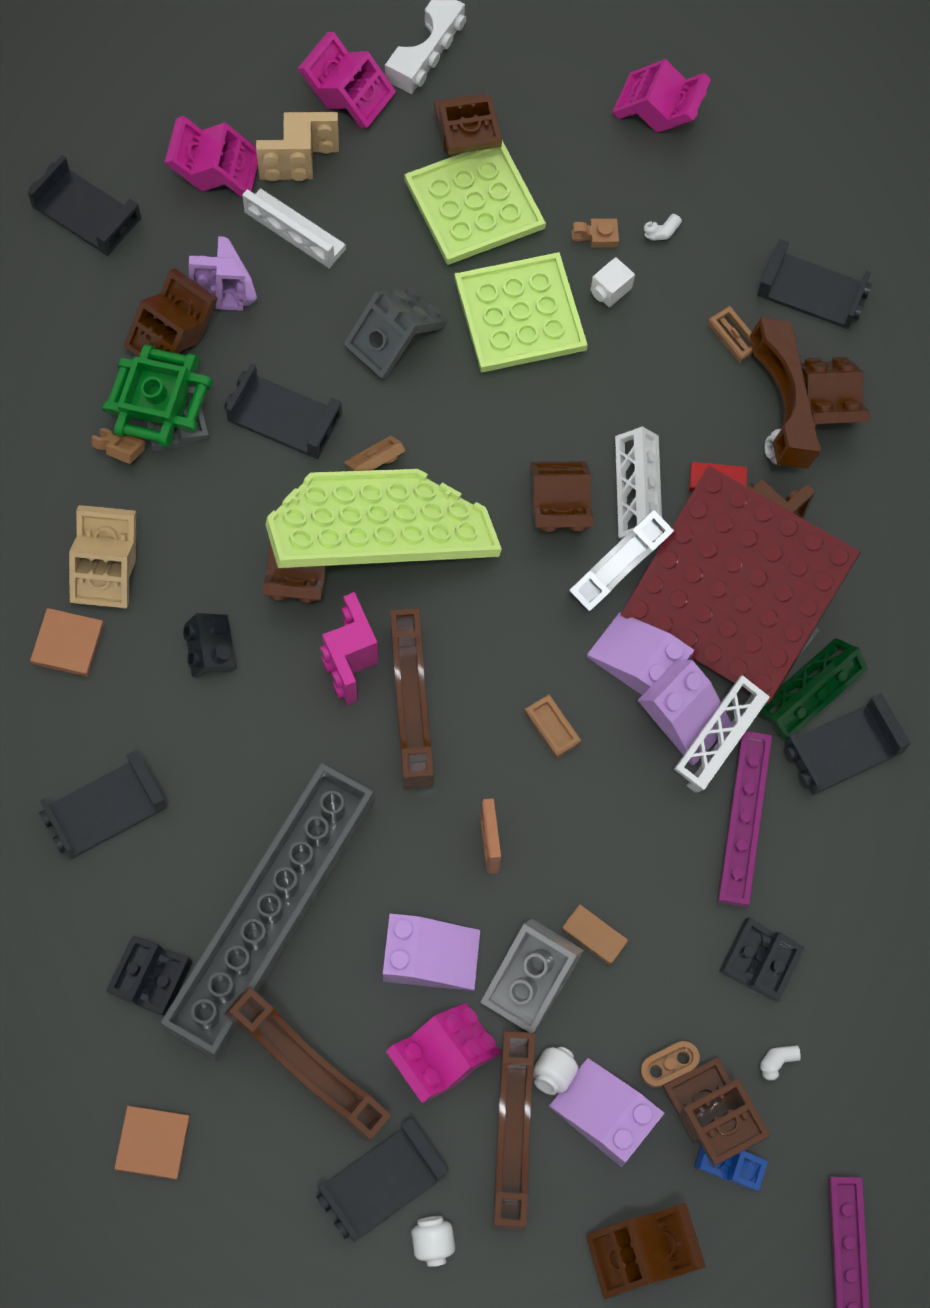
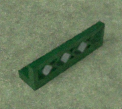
(817, 689)

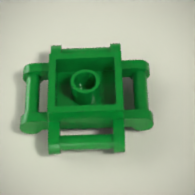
(156, 394)

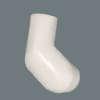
(662, 232)
(775, 1058)

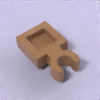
(122, 448)

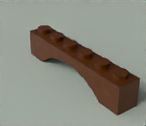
(777, 350)
(411, 698)
(287, 1048)
(514, 1131)

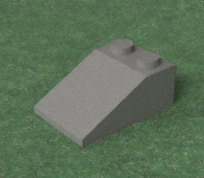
(531, 975)

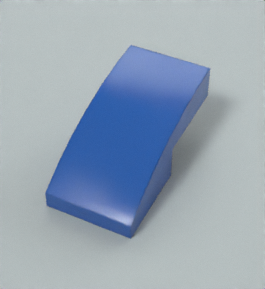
(742, 1169)

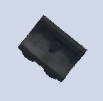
(209, 644)

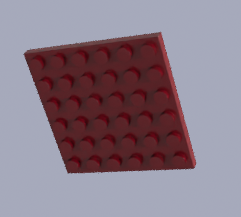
(741, 582)

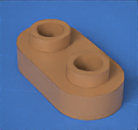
(668, 1064)

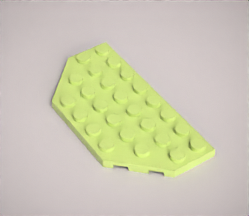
(377, 520)

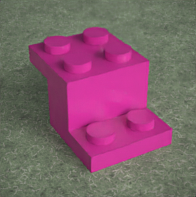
(347, 80)
(661, 96)
(212, 156)
(349, 649)
(443, 1052)

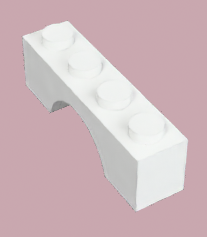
(409, 65)
(621, 560)

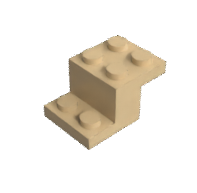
(294, 155)
(102, 556)

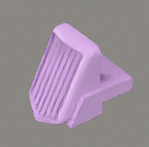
(224, 277)

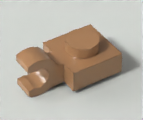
(601, 233)

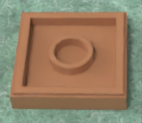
(67, 642)
(490, 836)
(152, 1143)

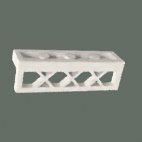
(293, 227)
(644, 479)
(727, 737)

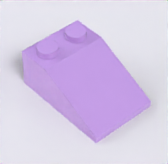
(637, 652)
(683, 704)
(430, 953)
(607, 1111)

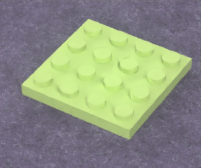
(474, 202)
(520, 312)

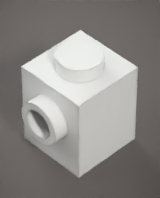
(612, 282)

